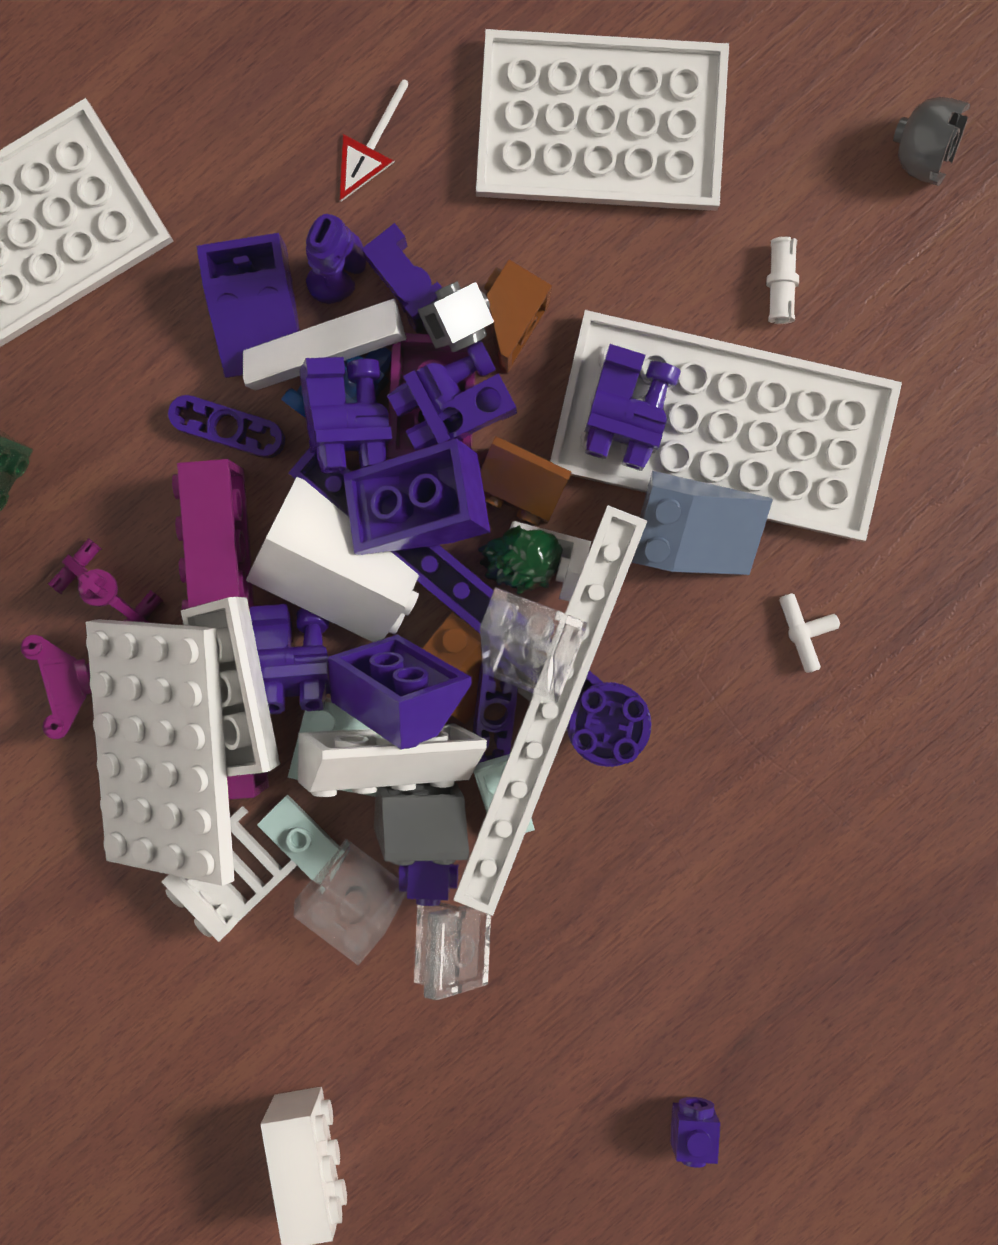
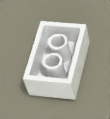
(303, 1167)

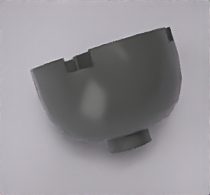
(931, 137)

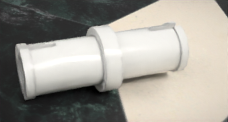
(782, 280)

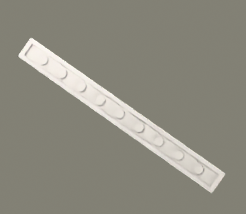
(546, 720)

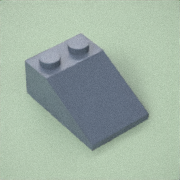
(700, 526)

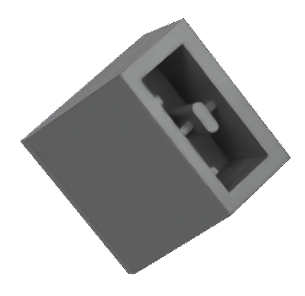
(421, 824)

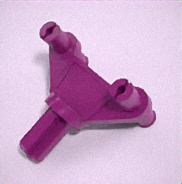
(98, 586)
(64, 680)

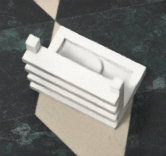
(222, 907)

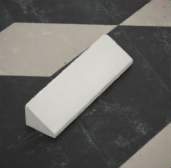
(340, 337)

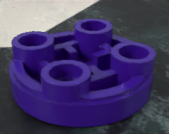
(609, 724)

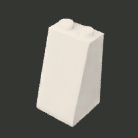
(314, 566)

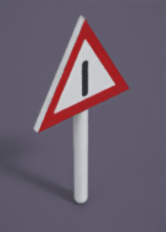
(362, 162)

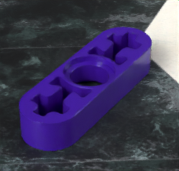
(202, 407)
(502, 727)

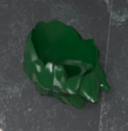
(522, 558)

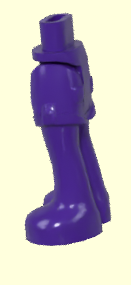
(329, 251)

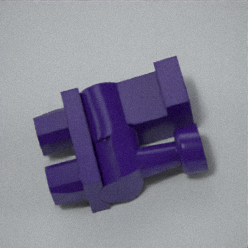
(407, 282)
(447, 409)
(626, 419)
(342, 425)
(291, 669)

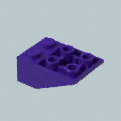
(247, 295)

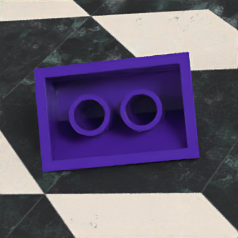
(396, 689)

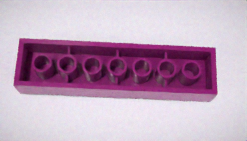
(216, 553)

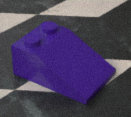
(417, 500)

